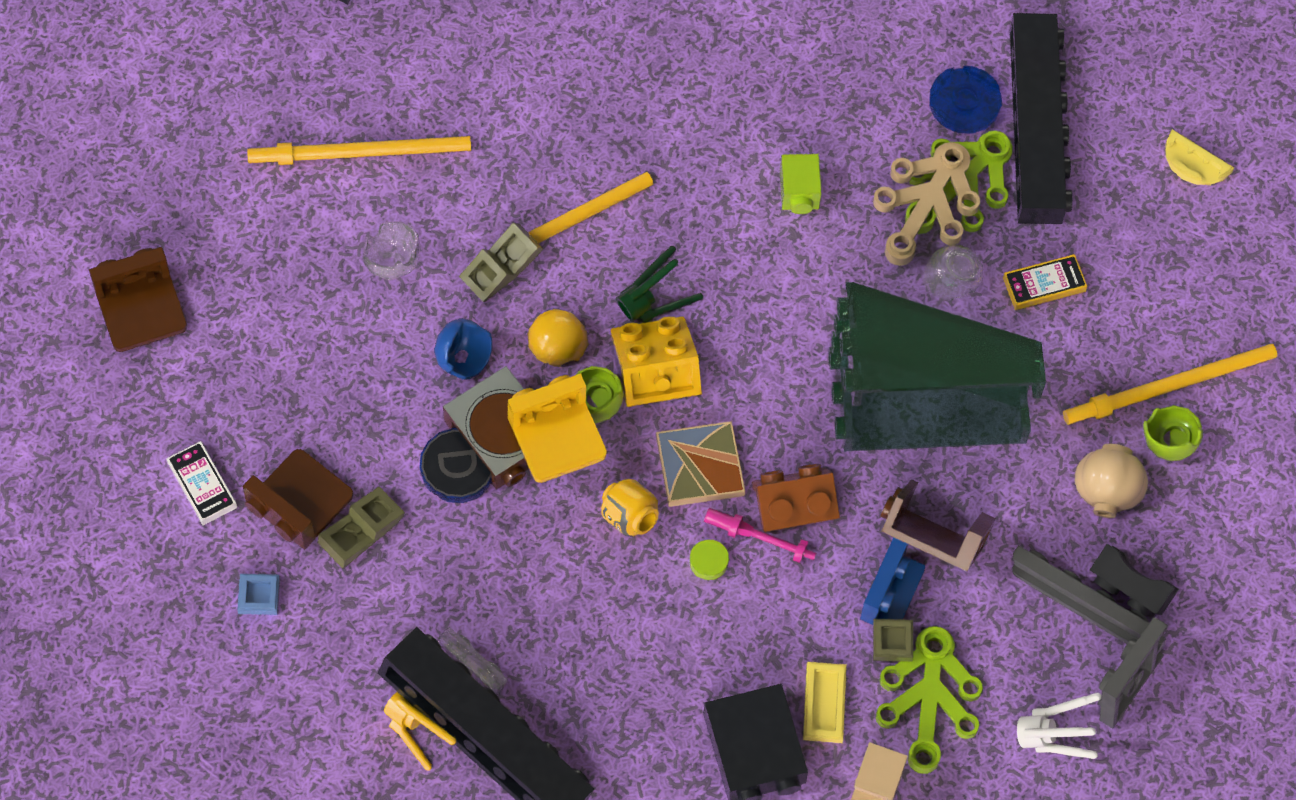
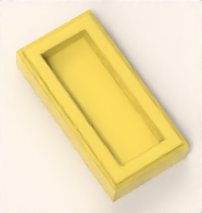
(824, 702)

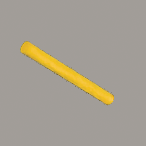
(592, 207)

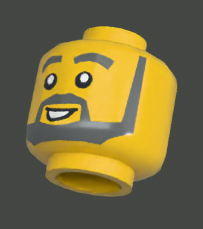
(629, 507)

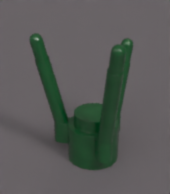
(637, 298)

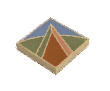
(700, 464)

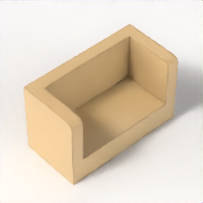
(879, 774)

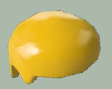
(557, 337)

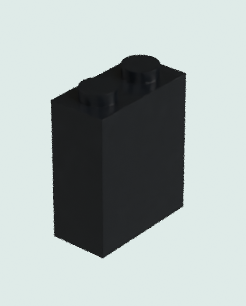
(755, 744)

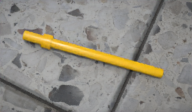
(286, 153)
(1103, 405)

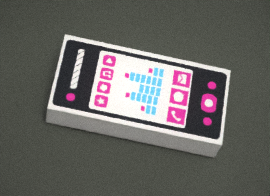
(201, 483)

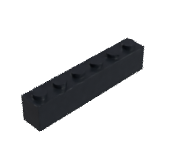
(1038, 119)
(479, 722)

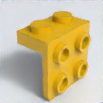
(555, 428)

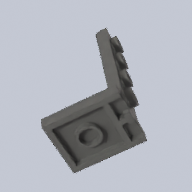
(1098, 607)

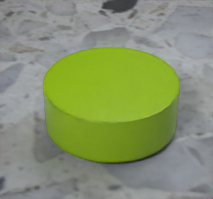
(709, 559)

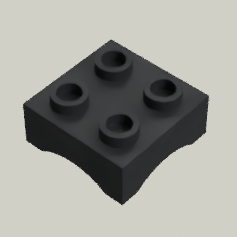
(1117, 574)

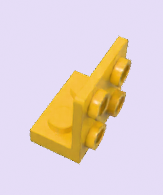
(657, 361)

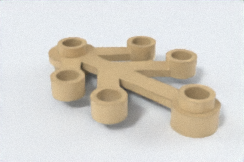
(929, 196)

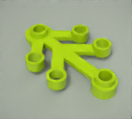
(981, 160)
(930, 692)

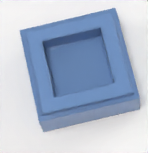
(258, 594)

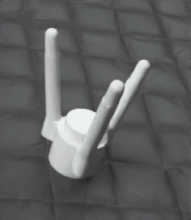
(1041, 732)

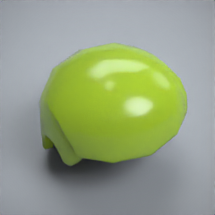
(605, 391)
(1184, 429)

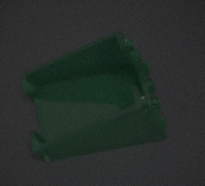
(927, 376)

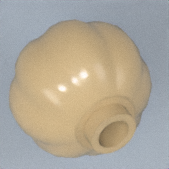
(1111, 480)

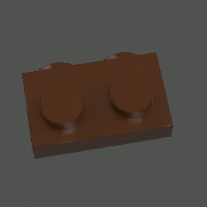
(138, 299)
(298, 498)

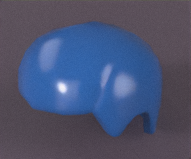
(466, 336)

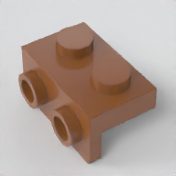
(796, 497)

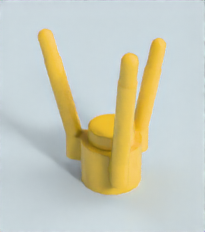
(406, 715)

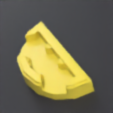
(1194, 162)

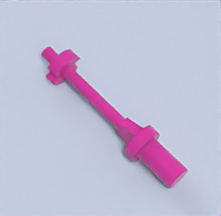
(736, 526)

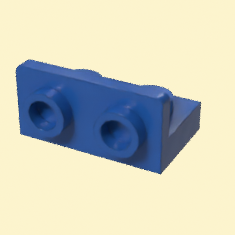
(893, 585)

